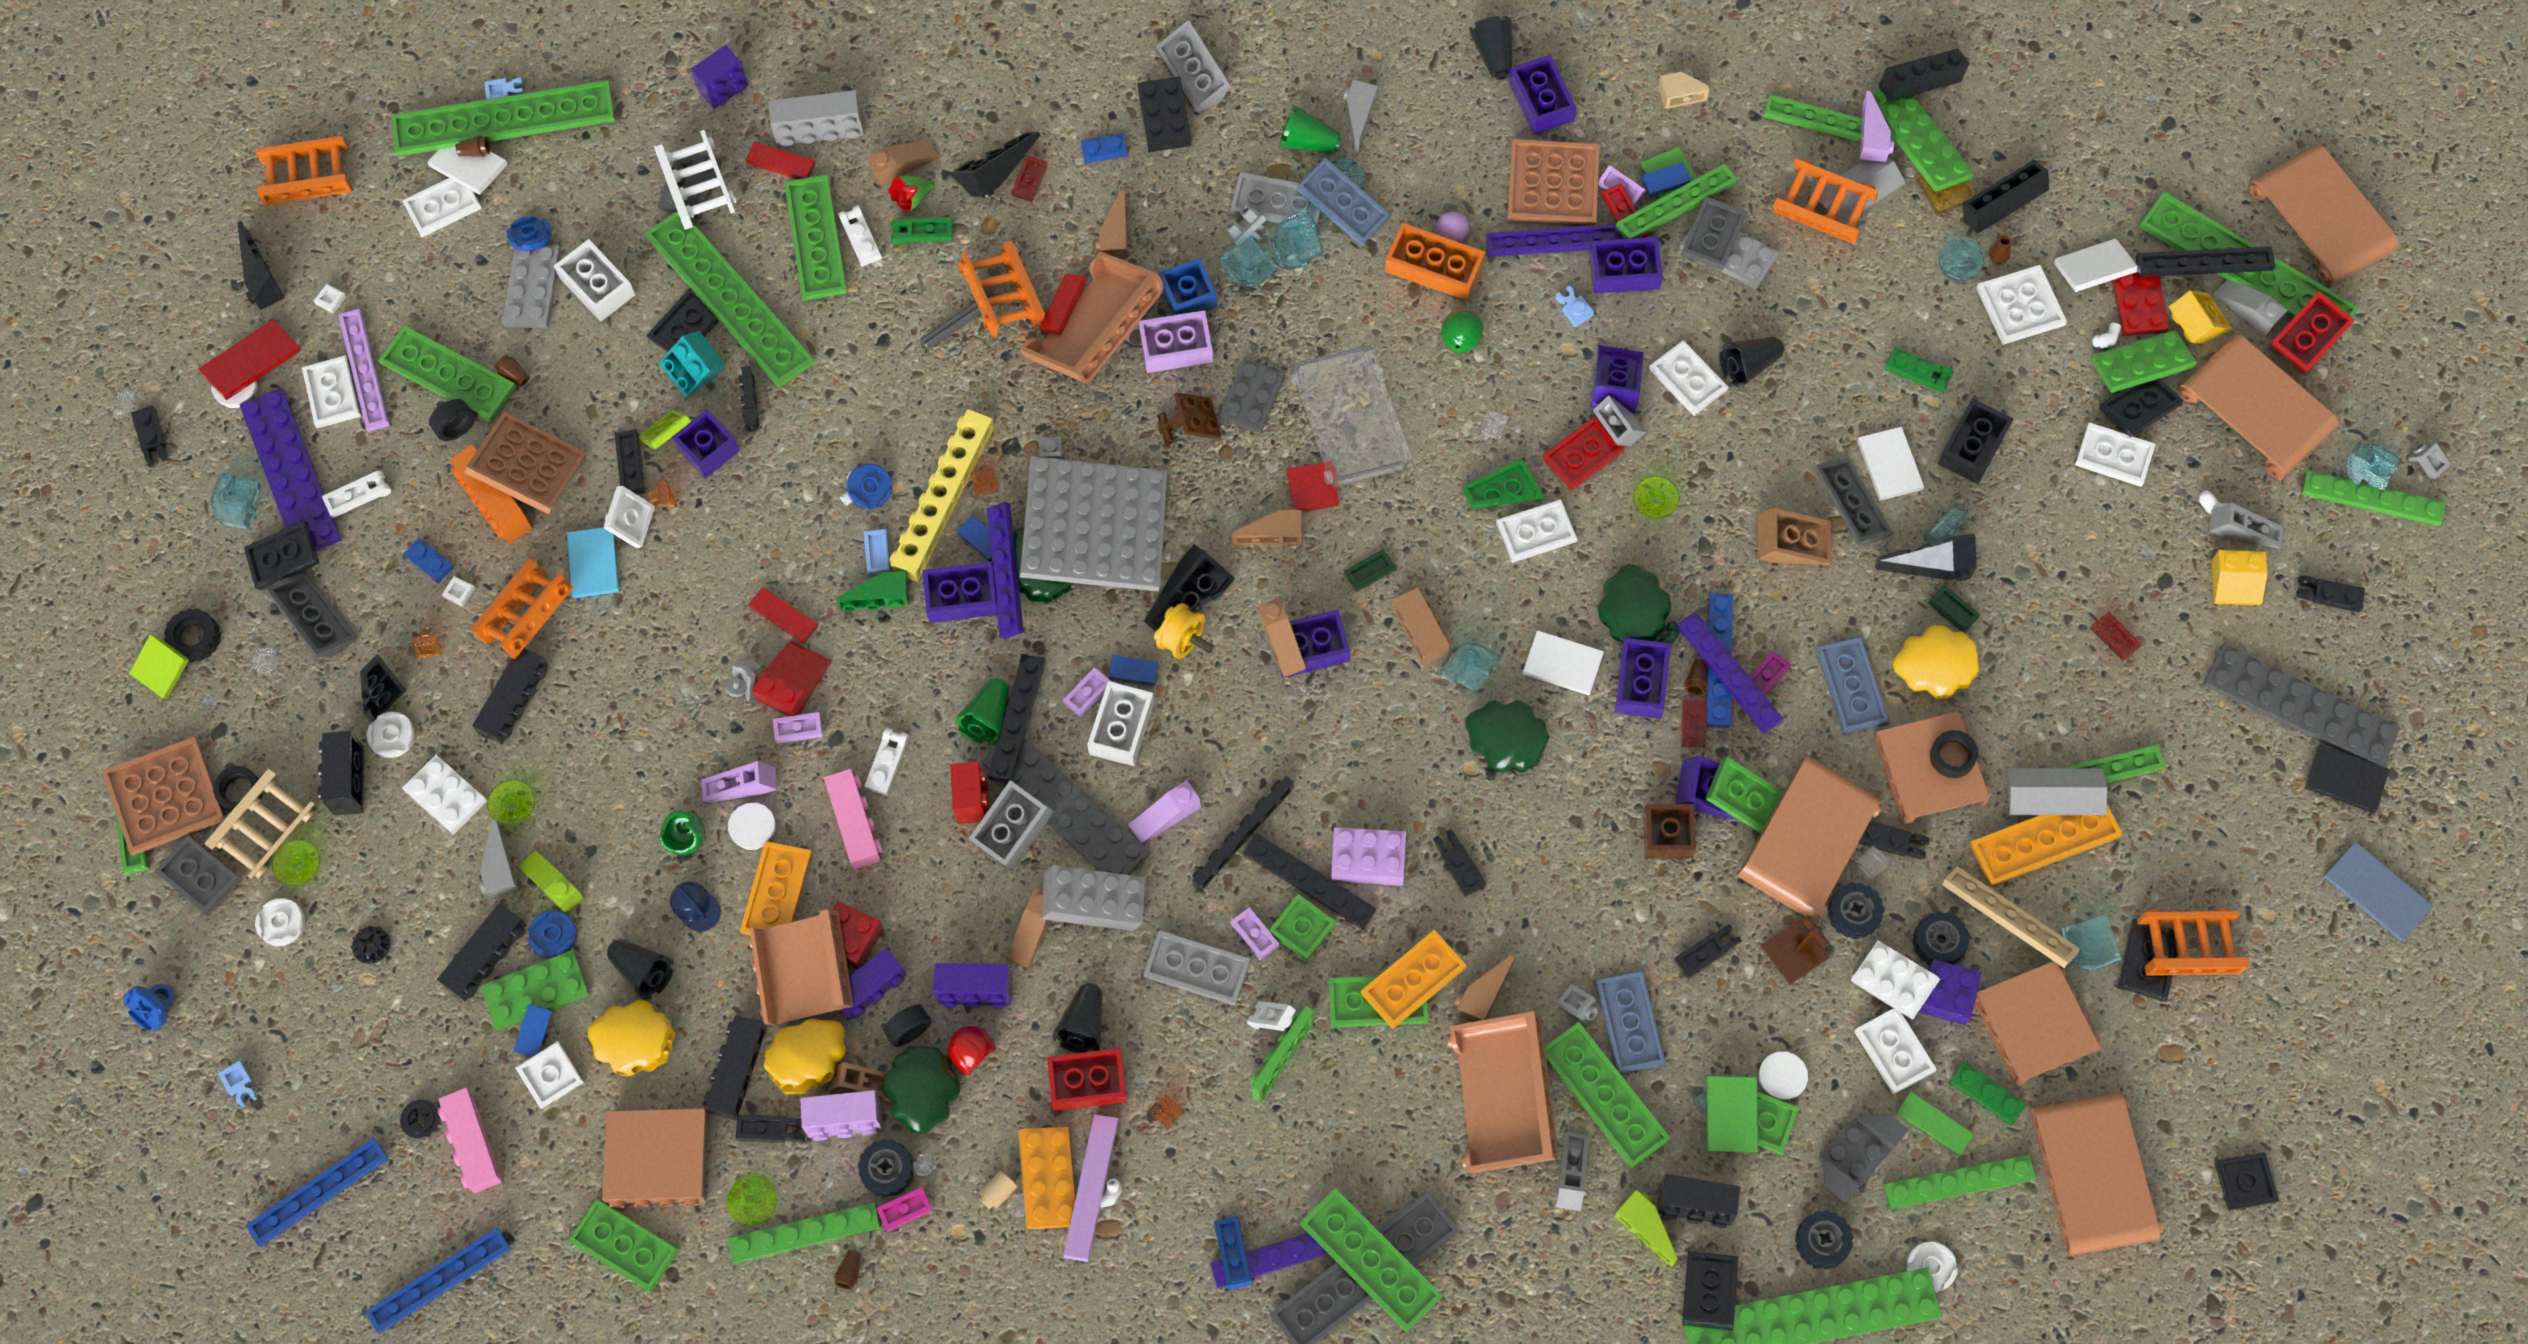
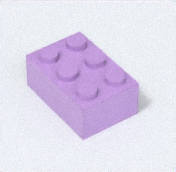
(1175, 341)
(1368, 856)
(841, 1115)

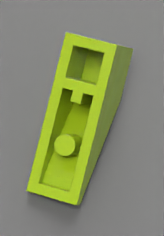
(551, 882)
(1644, 1221)

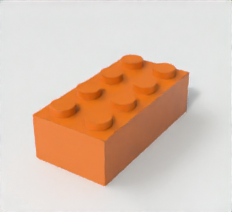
(1435, 261)
(495, 506)

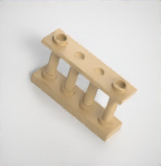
(236, 821)

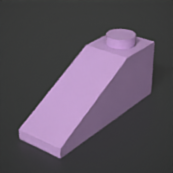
(1875, 133)
(740, 782)
(1165, 812)

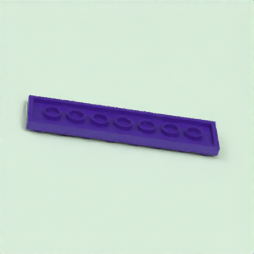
(289, 466)

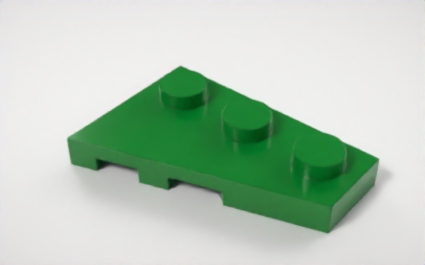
(1504, 486)

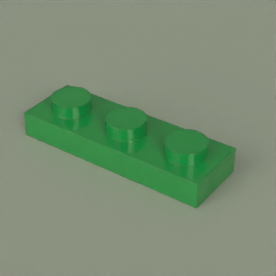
(1987, 1093)

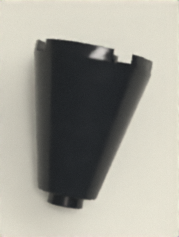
(1494, 44)
(1749, 358)
(640, 967)
(1082, 1021)

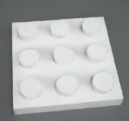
(2021, 304)

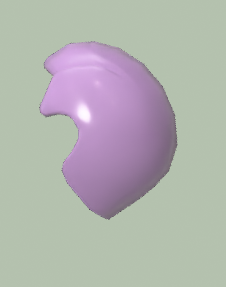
(1453, 226)

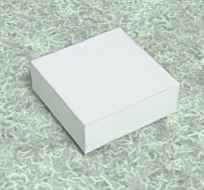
(330, 298)
(458, 591)

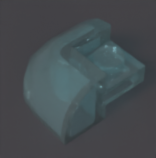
(1297, 241)
(1248, 264)
(2372, 464)
(234, 500)
(1469, 665)
(2095, 942)

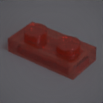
(1029, 178)
(2115, 636)
(1693, 723)

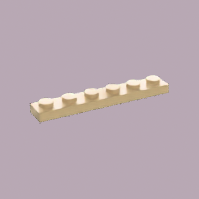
(2011, 917)

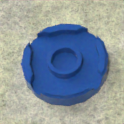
(529, 233)
(869, 486)
(552, 933)

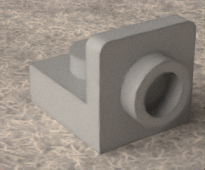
(1050, 447)
(2430, 458)
(1579, 1004)

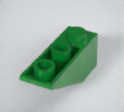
(883, 590)

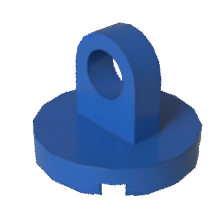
(146, 1007)

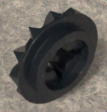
(373, 954)
(409, 1117)

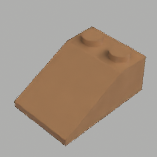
(1793, 538)

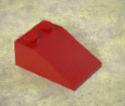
(790, 679)

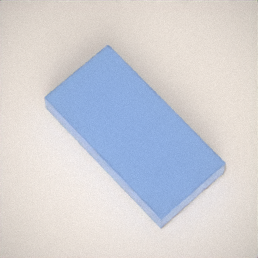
(876, 552)

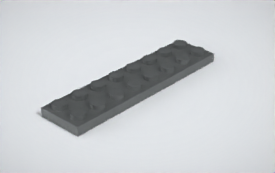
(2301, 706)
(1076, 815)
(1337, 1296)

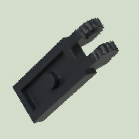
(749, 400)
(149, 434)
(2331, 593)
(1893, 840)
(1460, 865)
(1705, 952)
(767, 1129)

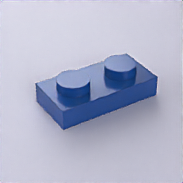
(1104, 148)
(428, 560)

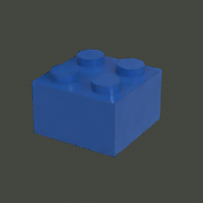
(1188, 288)

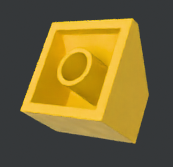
(2199, 317)
(2239, 577)

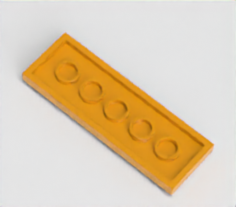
(2040, 843)

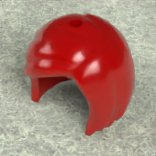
(969, 1047)

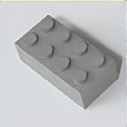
(816, 118)
(1093, 898)

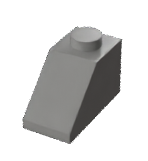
(1619, 422)

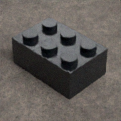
(1164, 114)
(1975, 441)
(341, 773)
(1698, 1200)

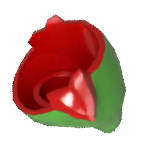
(909, 191)

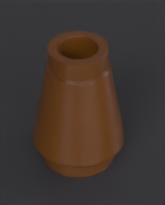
(474, 147)
(2000, 250)
(510, 369)
(1697, 678)
(848, 1271)

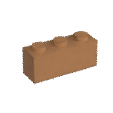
(1422, 626)

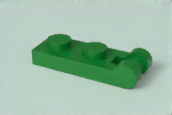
(922, 230)
(1919, 370)

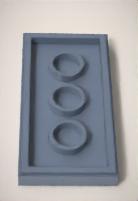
(1343, 201)
(1852, 685)
(2378, 891)
(1630, 1022)

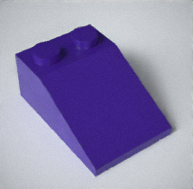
(1617, 375)
(1695, 783)

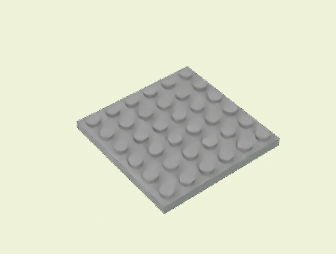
(1094, 524)

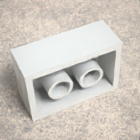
(594, 280)
(1121, 723)

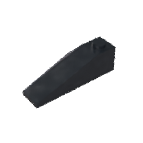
(987, 174)
(257, 276)
(1945, 561)
(1193, 582)
(379, 688)

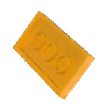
(776, 887)
(1413, 979)
(1047, 1177)

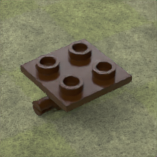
(1194, 414)
(1797, 949)

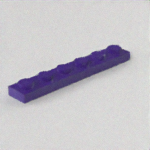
(1548, 240)
(1005, 570)
(1729, 672)
(1275, 1257)

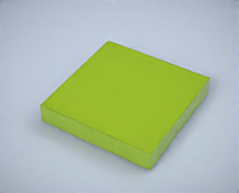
(664, 429)
(159, 666)

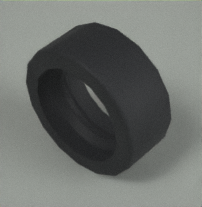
(446, 412)
(1960, 738)
(227, 777)
(907, 1025)

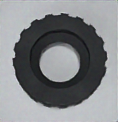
(193, 617)

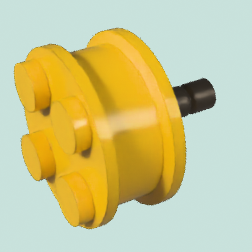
(1182, 632)

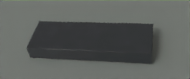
(630, 460)

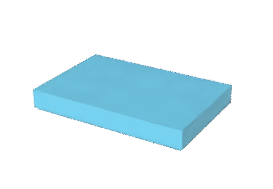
(592, 562)

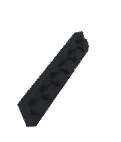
(2205, 261)
(1016, 718)
(1247, 828)
(1310, 881)

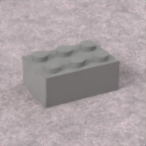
(1011, 825)

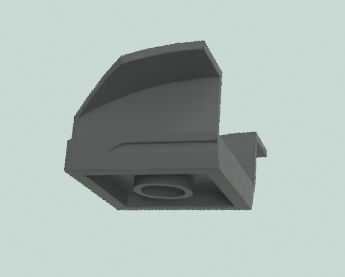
(1859, 1151)

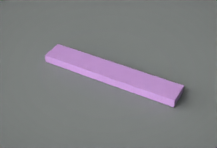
(364, 370)
(1091, 1188)

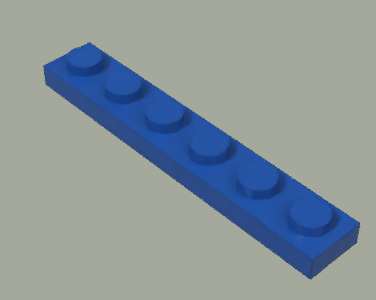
(1718, 697)
(316, 1192)
(438, 1280)

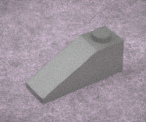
(1360, 104)
(2251, 305)
(2245, 526)
(496, 866)
(1572, 1171)

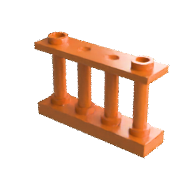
(308, 188)
(1826, 223)
(1016, 275)
(510, 600)
(2184, 964)

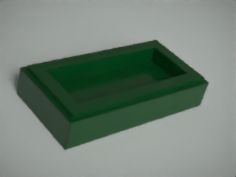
(1369, 570)
(1954, 609)

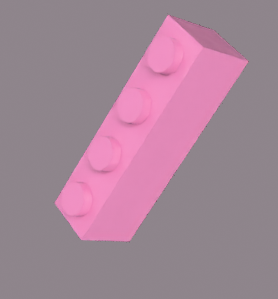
(852, 819)
(469, 1140)

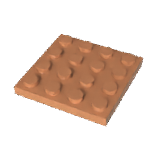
(1553, 182)
(525, 462)
(163, 796)

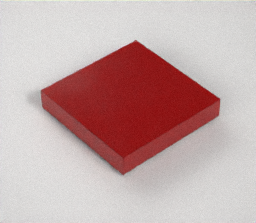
(1310, 489)

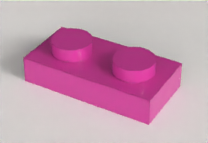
(904, 1209)

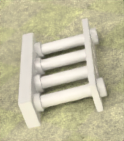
(681, 194)

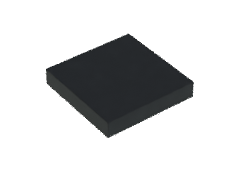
(2246, 1181)

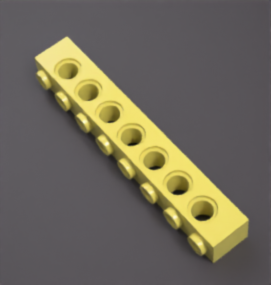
(971, 423)

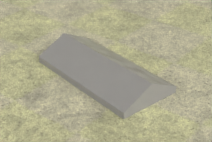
(1192, 61)
(1881, 175)
(2056, 791)

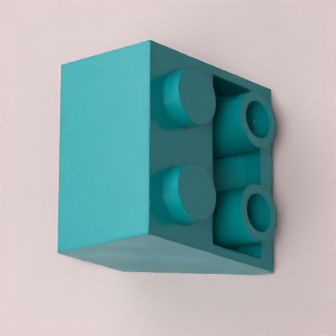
(692, 363)

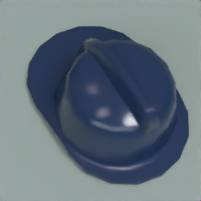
(695, 906)

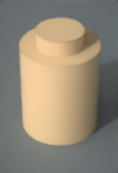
(997, 1190)

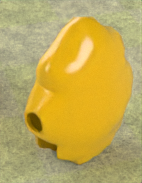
(1937, 661)
(632, 1038)
(805, 1055)

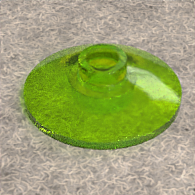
(1658, 488)
(506, 793)
(288, 856)
(756, 1211)

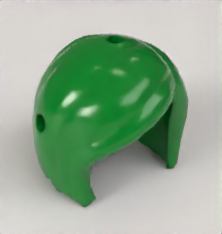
(1462, 331)
(679, 836)

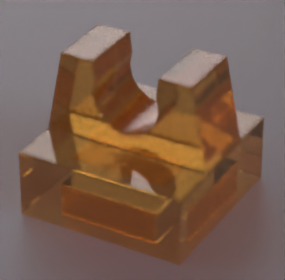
(984, 482)
(662, 495)
(426, 644)
(1167, 1112)

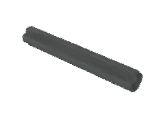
(952, 324)

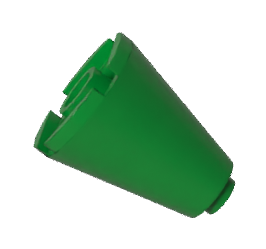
(1308, 133)
(984, 713)

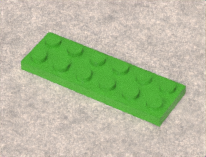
(1923, 142)
(815, 237)
(447, 373)
(1605, 1095)
(1371, 1260)

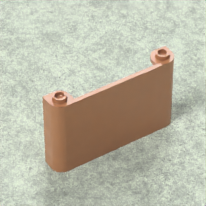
(2327, 213)
(1099, 320)
(2261, 404)
(1809, 838)
(1505, 1092)
(2095, 1174)

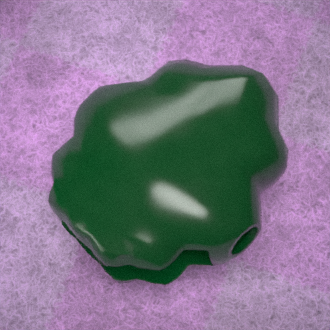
(1037, 589)
(1634, 605)
(1507, 735)
(921, 1088)

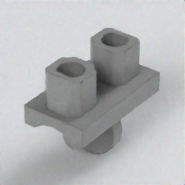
(1248, 227)
(743, 679)

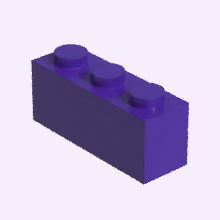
(872, 981)

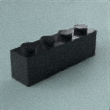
(1923, 74)
(2005, 196)
(510, 696)
(482, 952)
(735, 1067)

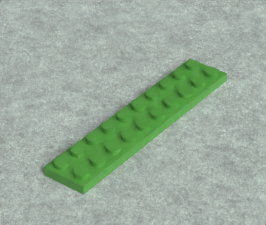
(503, 117)
(2191, 230)
(730, 300)
(1829, 1312)

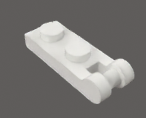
(860, 236)
(356, 494)
(886, 762)
(1271, 1016)

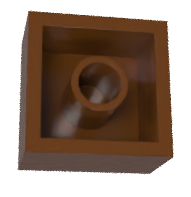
(1669, 831)

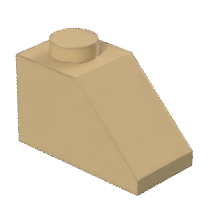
(1681, 89)

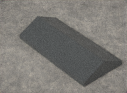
(1853, 501)
(312, 615)

